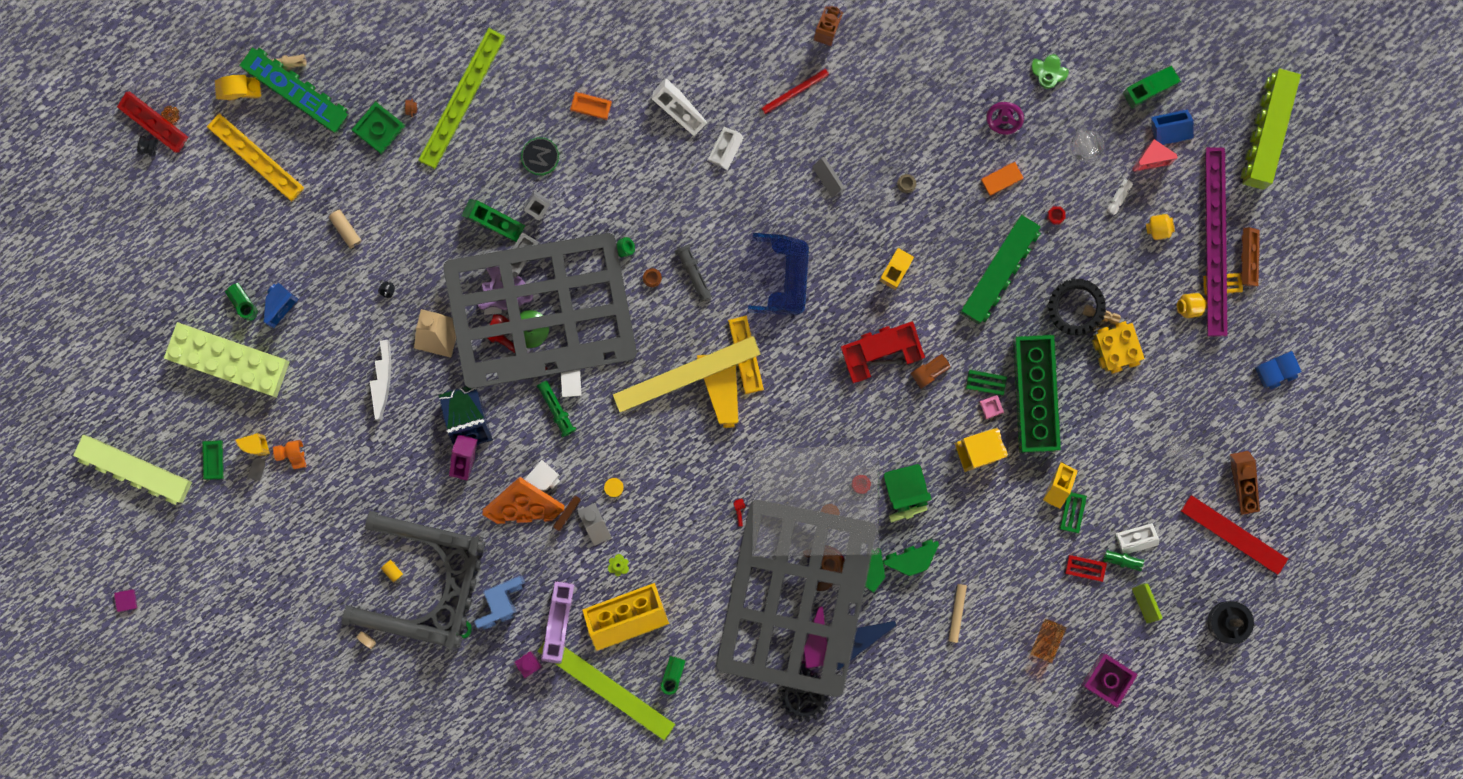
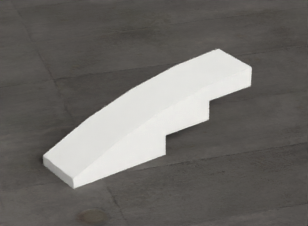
(381, 386)

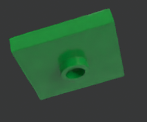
(378, 128)

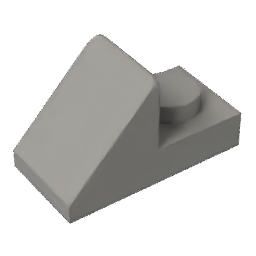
(594, 524)

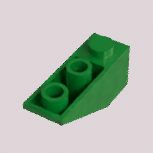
(1151, 86)

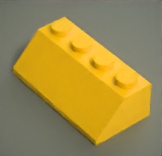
(625, 616)

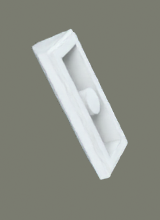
(725, 148)
(1137, 539)

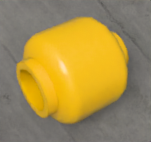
(1160, 226)
(1191, 305)

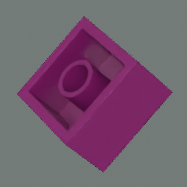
(1109, 680)

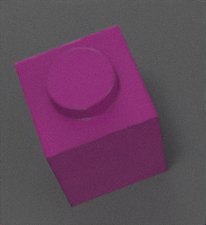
(528, 664)

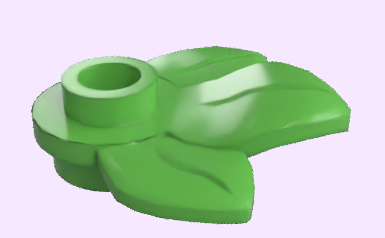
(1049, 68)

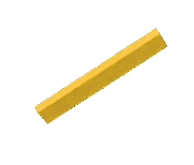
(255, 157)

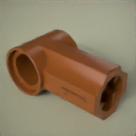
(926, 373)

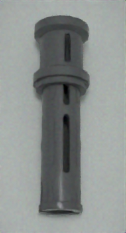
(691, 267)

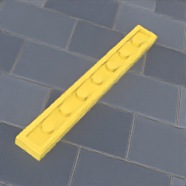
(686, 374)

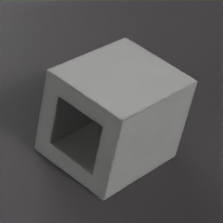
(536, 205)

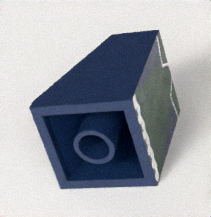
(465, 414)

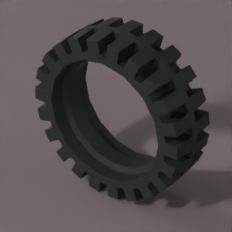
(1070, 285)

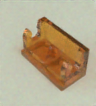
(1048, 640)

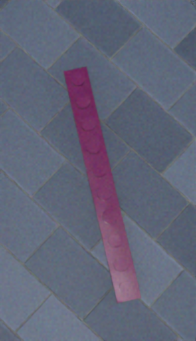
(1216, 241)

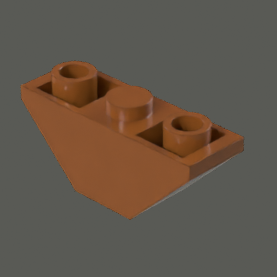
(828, 25)

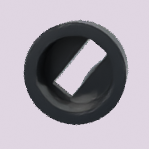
(386, 286)

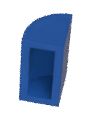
(1173, 127)

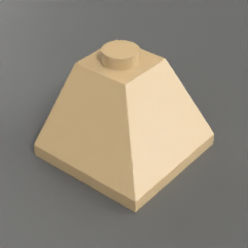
(435, 333)

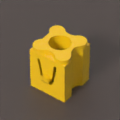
(981, 449)

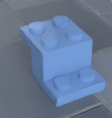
(500, 602)

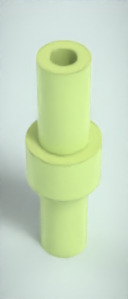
(907, 514)

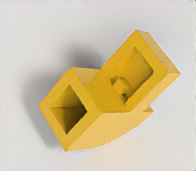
(237, 86)

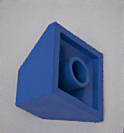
(277, 304)

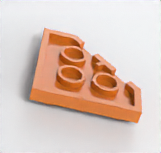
(522, 503)

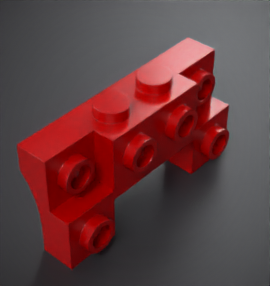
(886, 342)

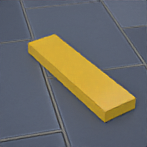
(748, 369)

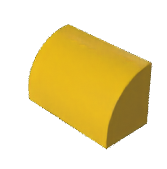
(254, 444)

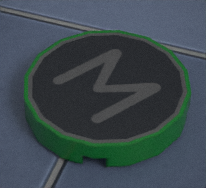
(540, 156)

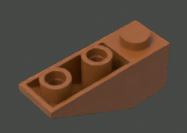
(1245, 480)

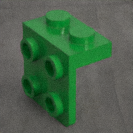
(907, 488)

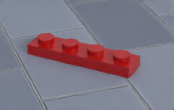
(152, 122)

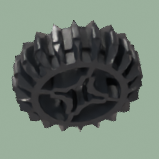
(796, 711)

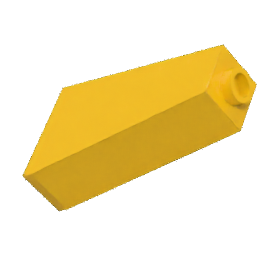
(723, 395)

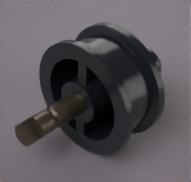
(1230, 622)

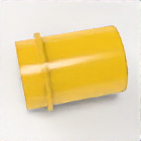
(391, 571)

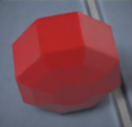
(1056, 215)

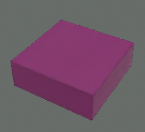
(125, 600)

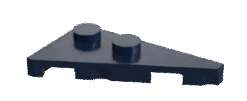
(867, 636)

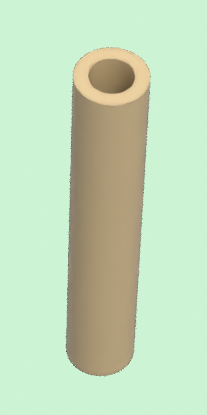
(957, 613)

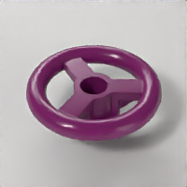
(1005, 109)

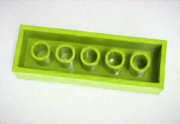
(1270, 129)

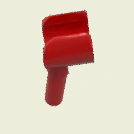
(739, 505)

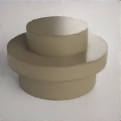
(906, 183)

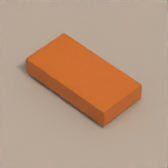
(591, 105)
(1002, 178)

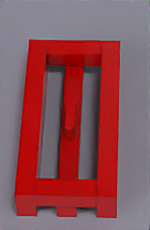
(1069, 564)

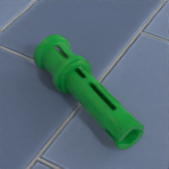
(560, 417)

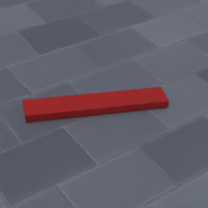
(1234, 535)

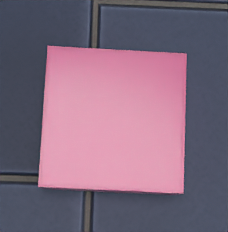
(991, 407)

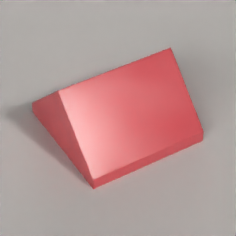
(1155, 156)

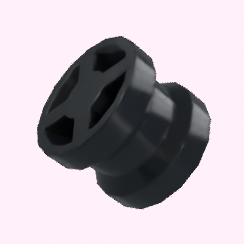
(147, 146)

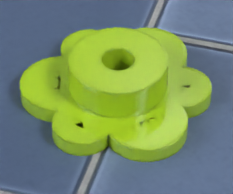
(618, 559)

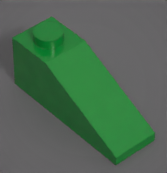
(492, 220)

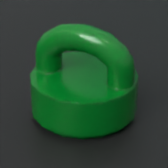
(625, 247)

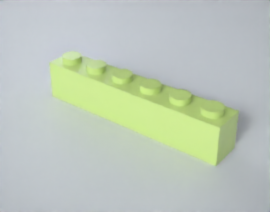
(133, 469)

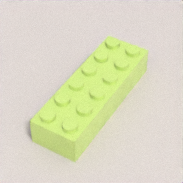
(226, 359)

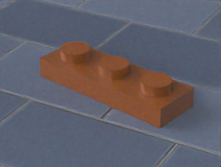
(1250, 257)

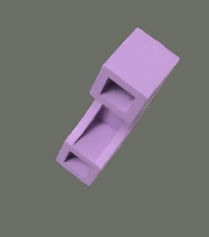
(557, 622)

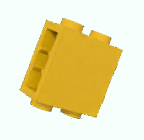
(1118, 347)

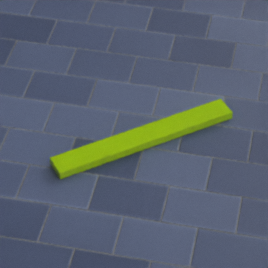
(461, 98)
(614, 693)

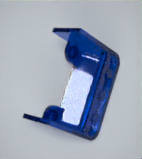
(793, 298)

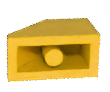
(1060, 485)

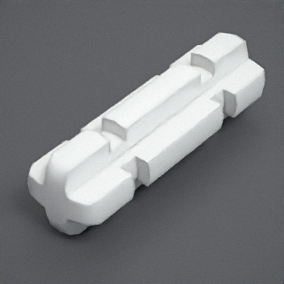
(1119, 196)

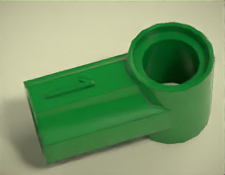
(241, 301)
(673, 673)

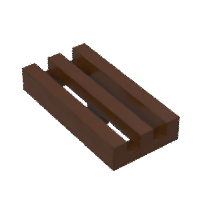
(566, 513)

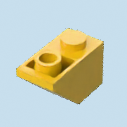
(896, 269)

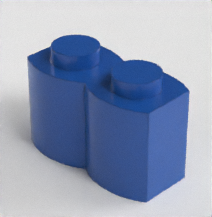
(1278, 369)

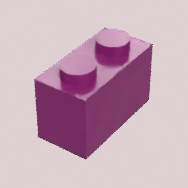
(462, 457)

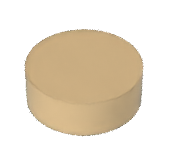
(366, 640)

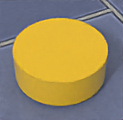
(613, 487)

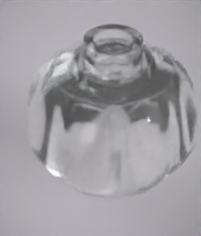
(1086, 145)

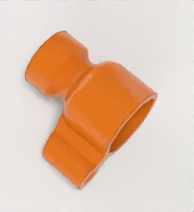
(292, 452)

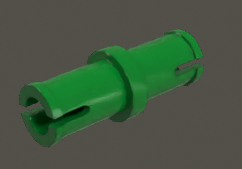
(1123, 560)

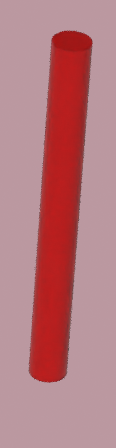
(794, 91)

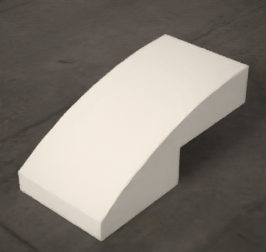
(571, 383)

